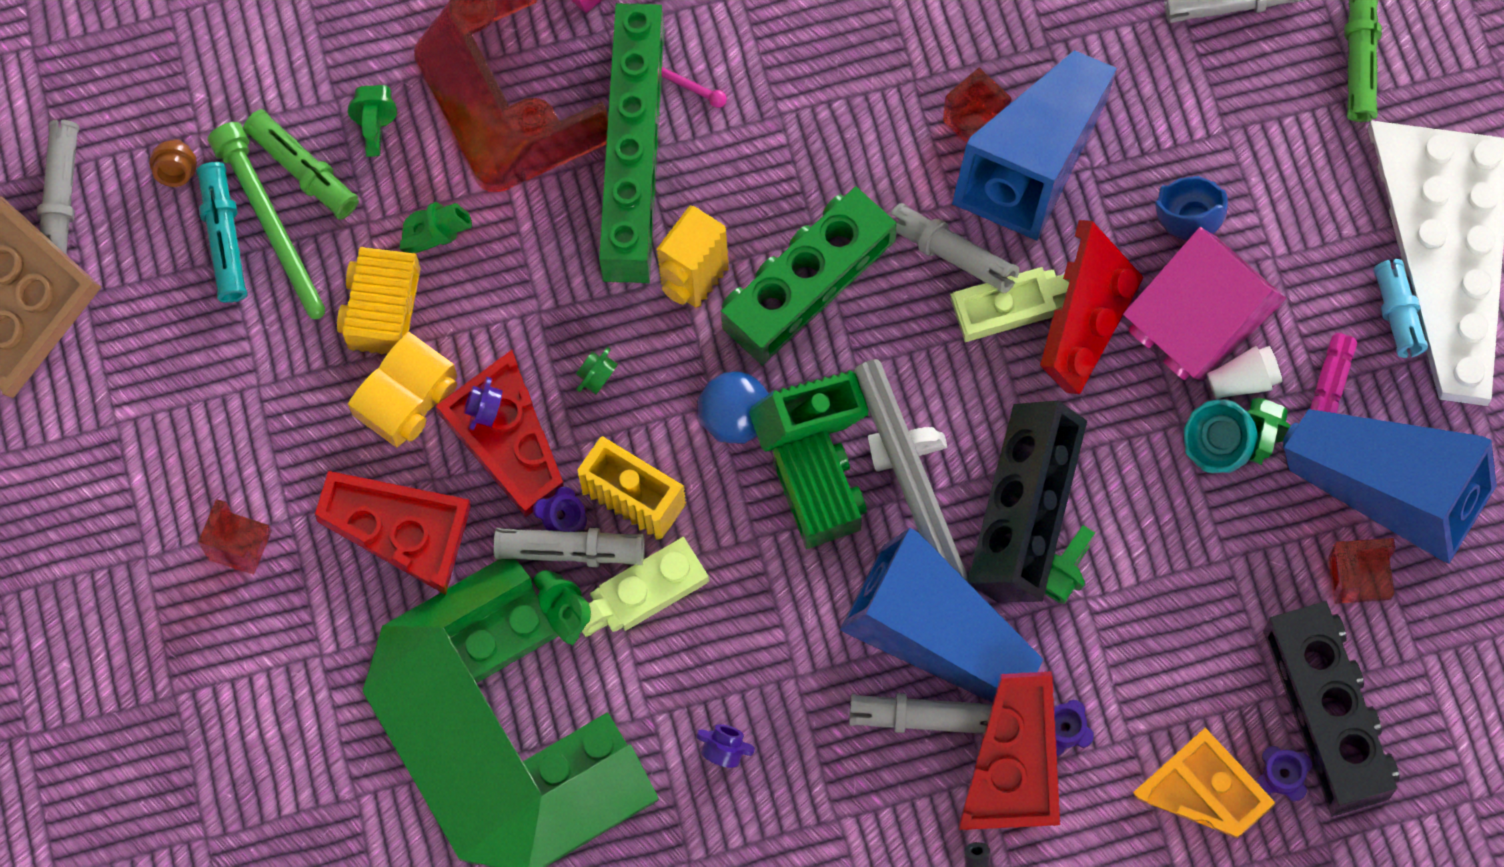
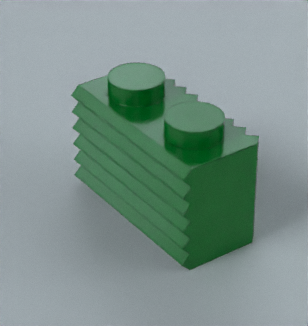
(808, 409)
(818, 490)

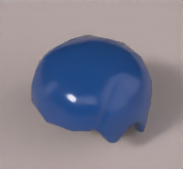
(1191, 205)
(726, 406)

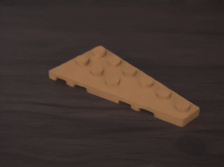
(38, 297)

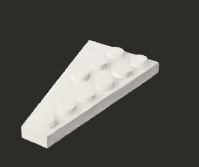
(1451, 238)

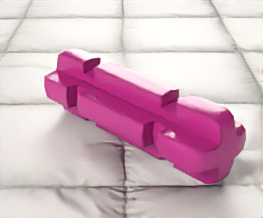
(1334, 373)

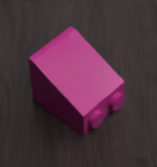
(1202, 306)

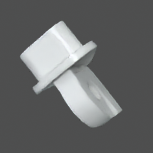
(925, 441)

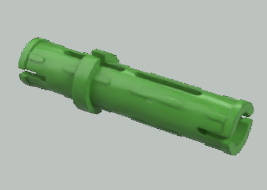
(1362, 36)
(314, 176)

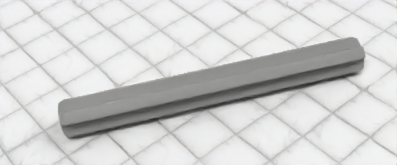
(906, 462)

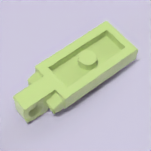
(987, 311)
(646, 588)

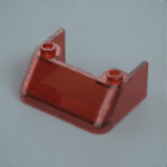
(497, 140)

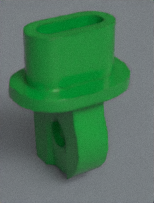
(372, 110)
(433, 227)
(1270, 426)
(1064, 573)
(562, 605)

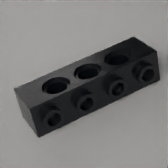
(1027, 502)
(1342, 783)

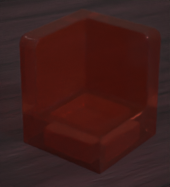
(974, 104)
(233, 538)
(1362, 570)

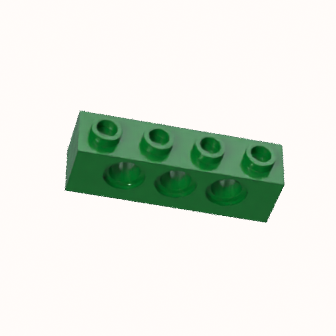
(766, 331)

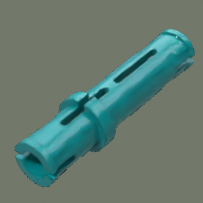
(219, 215)

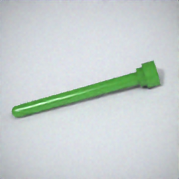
(230, 144)

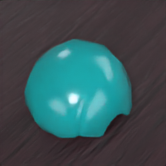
(1220, 436)

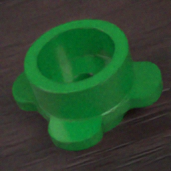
(596, 371)

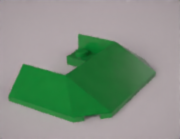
(458, 752)

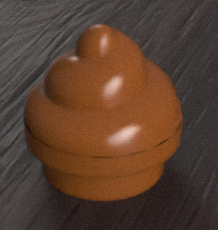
(173, 163)

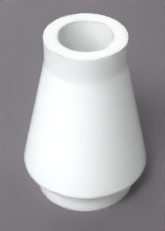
(1246, 374)

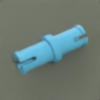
(1400, 308)

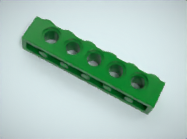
(632, 143)

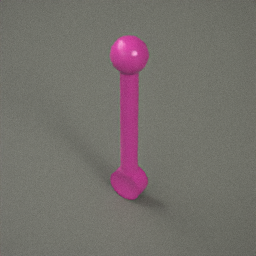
(716, 98)

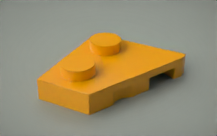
(1207, 788)

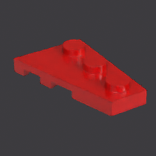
(1094, 303)
(515, 445)
(397, 523)
(1017, 758)

